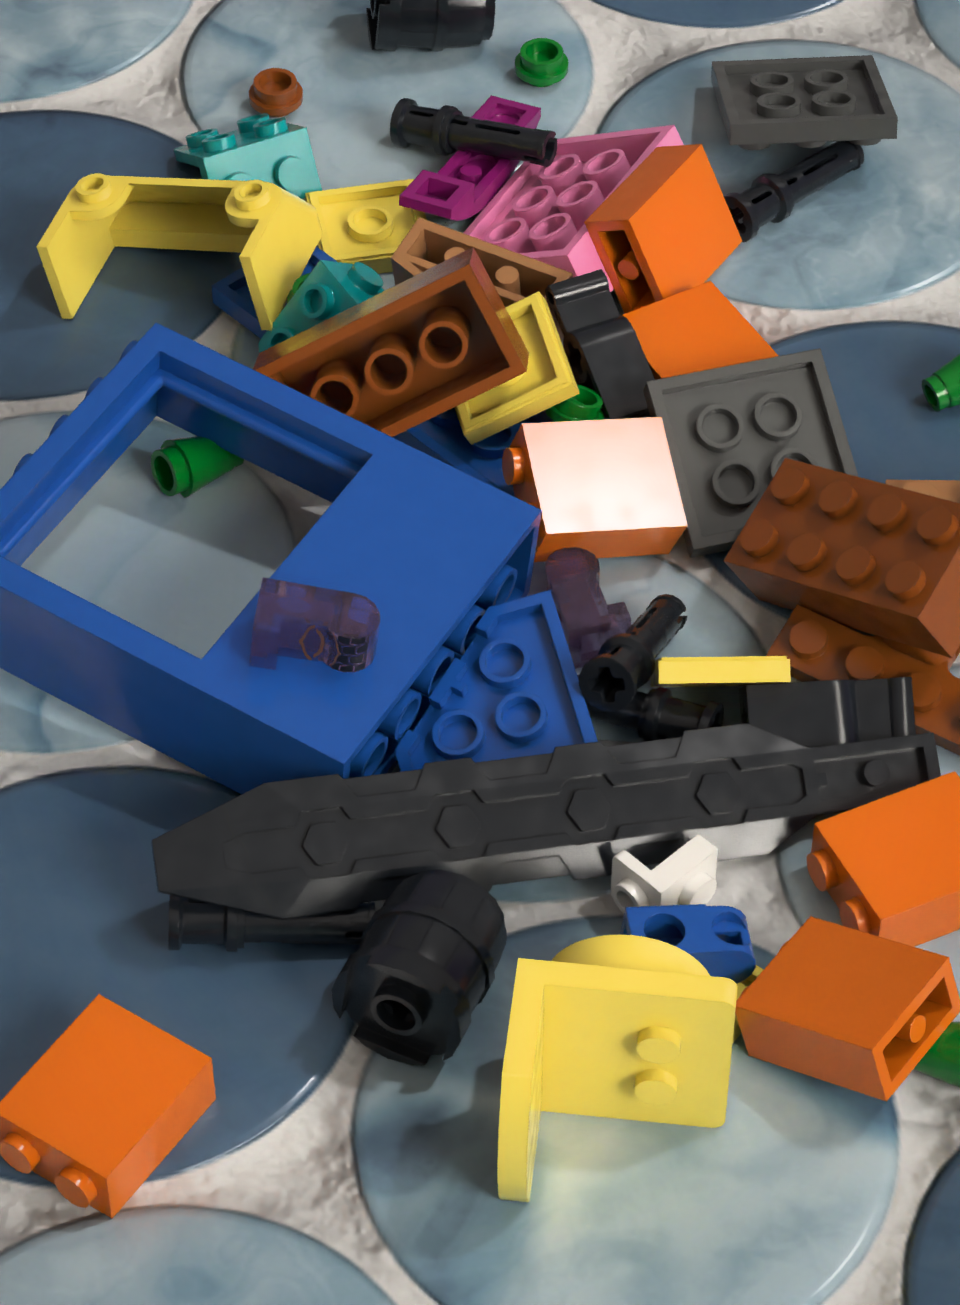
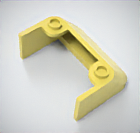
(246, 217)

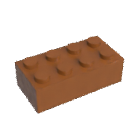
(406, 349)
(856, 555)

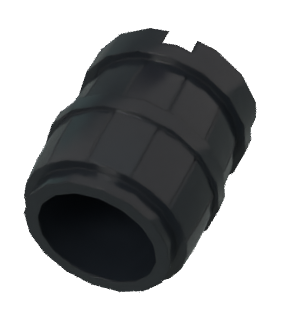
(429, 23)
(422, 967)

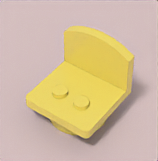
(612, 1035)

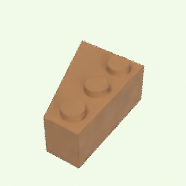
(510, 272)

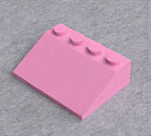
(545, 208)

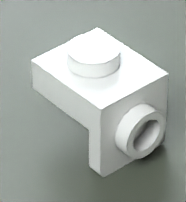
(681, 879)

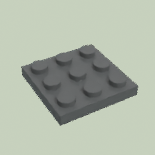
(803, 101)
(734, 431)

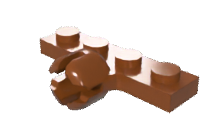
(830, 651)

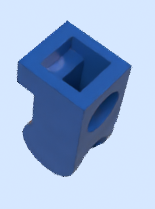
(708, 933)

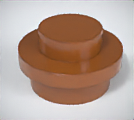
(275, 92)

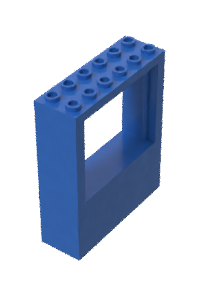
(398, 531)

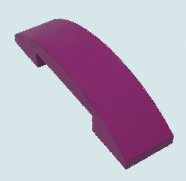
(469, 177)

